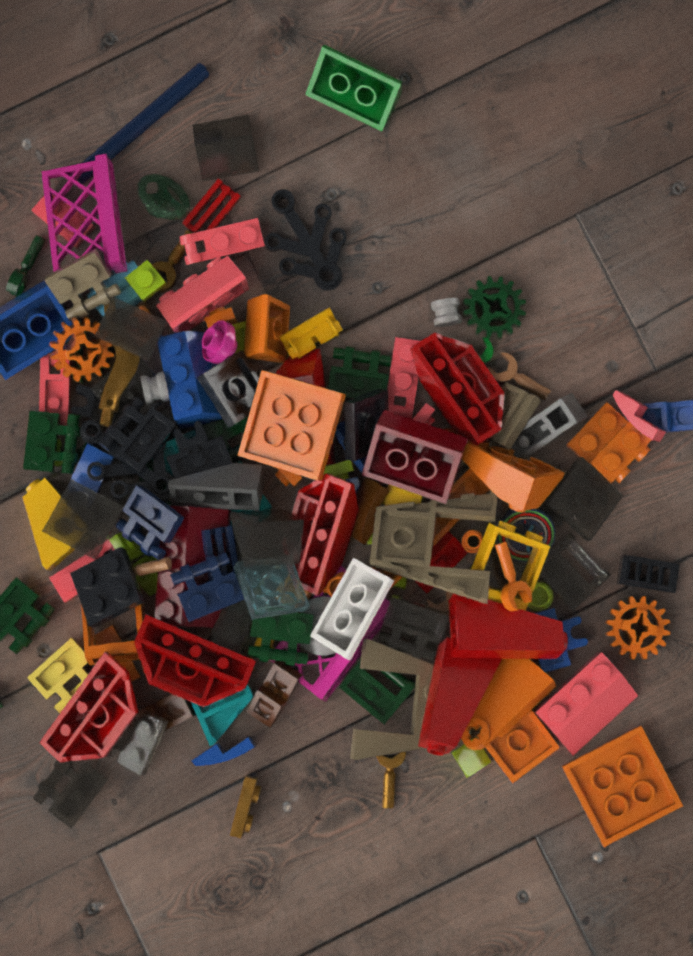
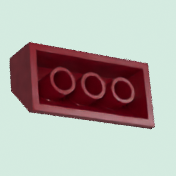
(183, 550)

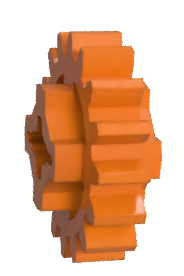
(69, 351)
(635, 642)

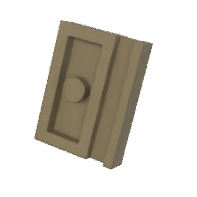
(516, 413)

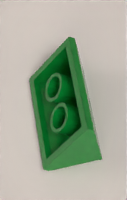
(354, 88)

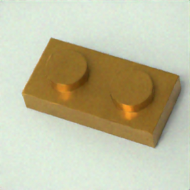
(242, 819)

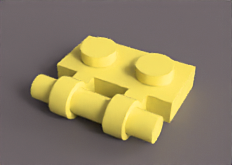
(58, 670)

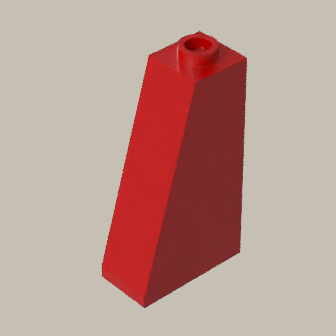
(495, 632)
(453, 697)

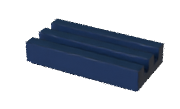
(230, 546)

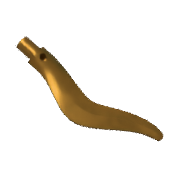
(121, 374)

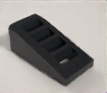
(624, 570)

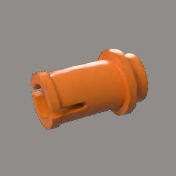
(471, 534)

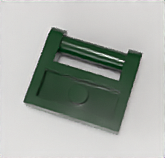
(373, 695)

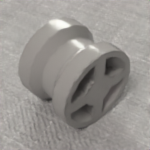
(446, 312)
(154, 388)

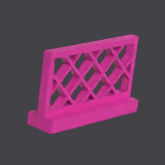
(106, 207)
(338, 665)

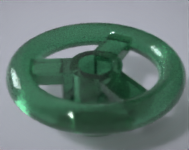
(161, 201)

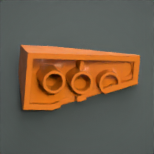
(510, 478)

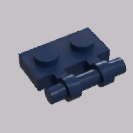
(153, 515)
(210, 595)

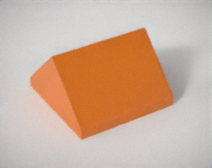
(265, 323)

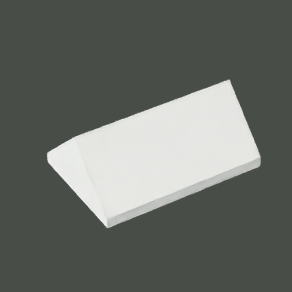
(351, 608)

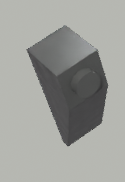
(548, 426)
(223, 487)

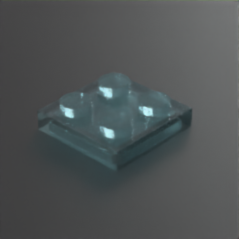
(271, 589)

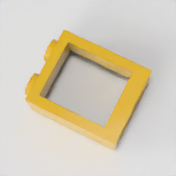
(533, 566)

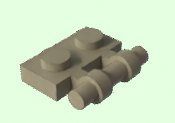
(78, 277)

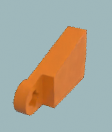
(508, 698)

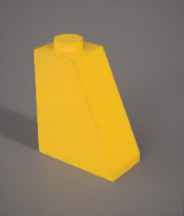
(40, 504)

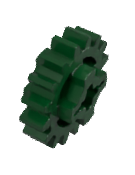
(484, 301)

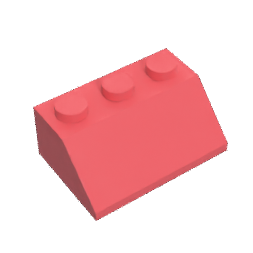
(202, 294)
(586, 703)

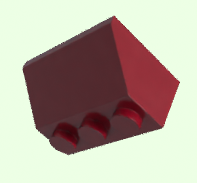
(414, 456)

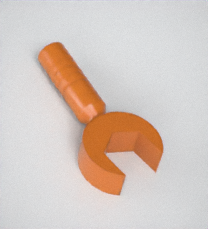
(512, 587)

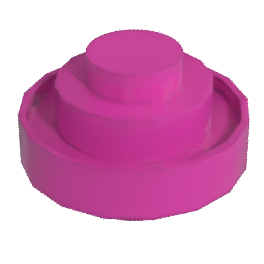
(219, 342)

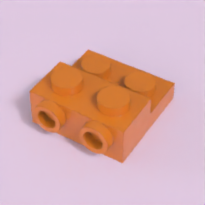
(610, 443)

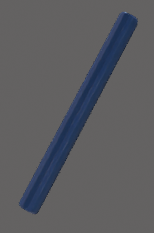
(148, 116)

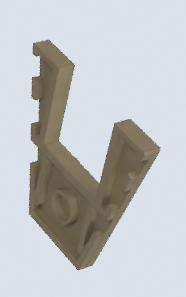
(405, 542)
(377, 743)

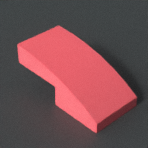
(634, 412)

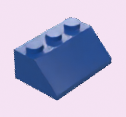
(28, 328)
(182, 365)

